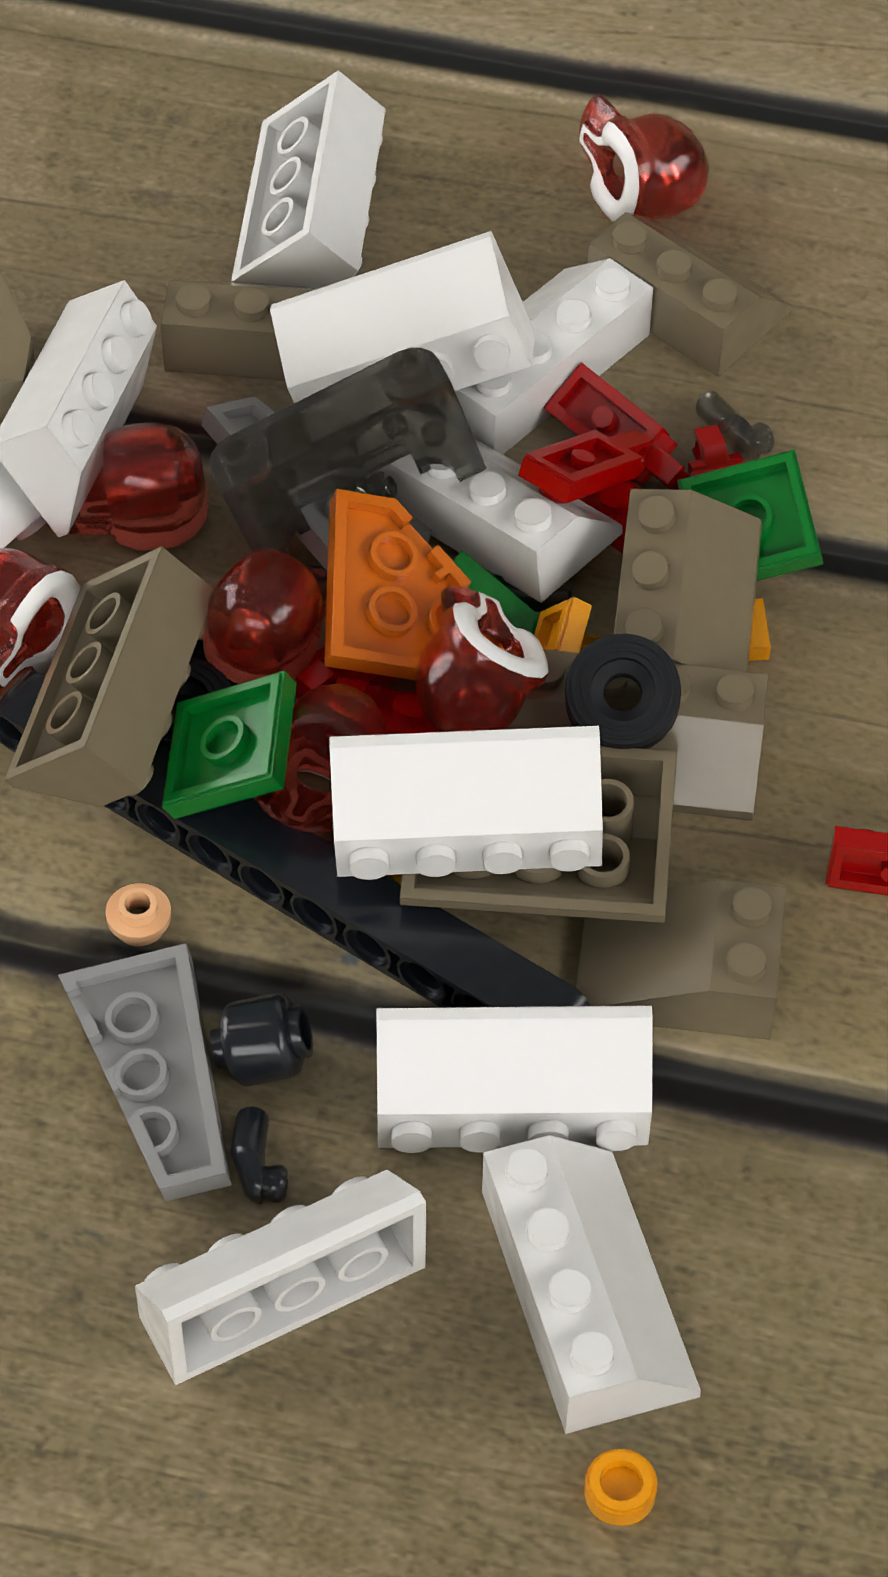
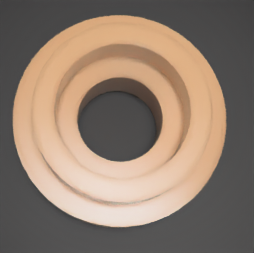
(138, 928)

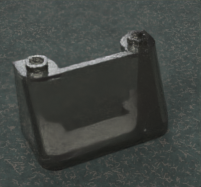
(339, 437)

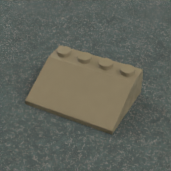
(635, 856)

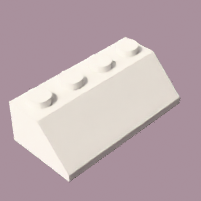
(311, 188)
(444, 301)
(579, 316)
(74, 398)
(504, 521)
(467, 801)
(513, 1076)
(283, 1273)
(585, 1281)

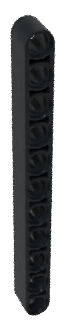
(298, 876)

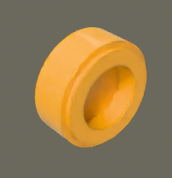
(620, 1487)

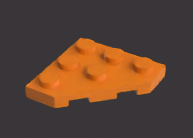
(382, 587)

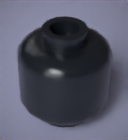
(262, 1039)

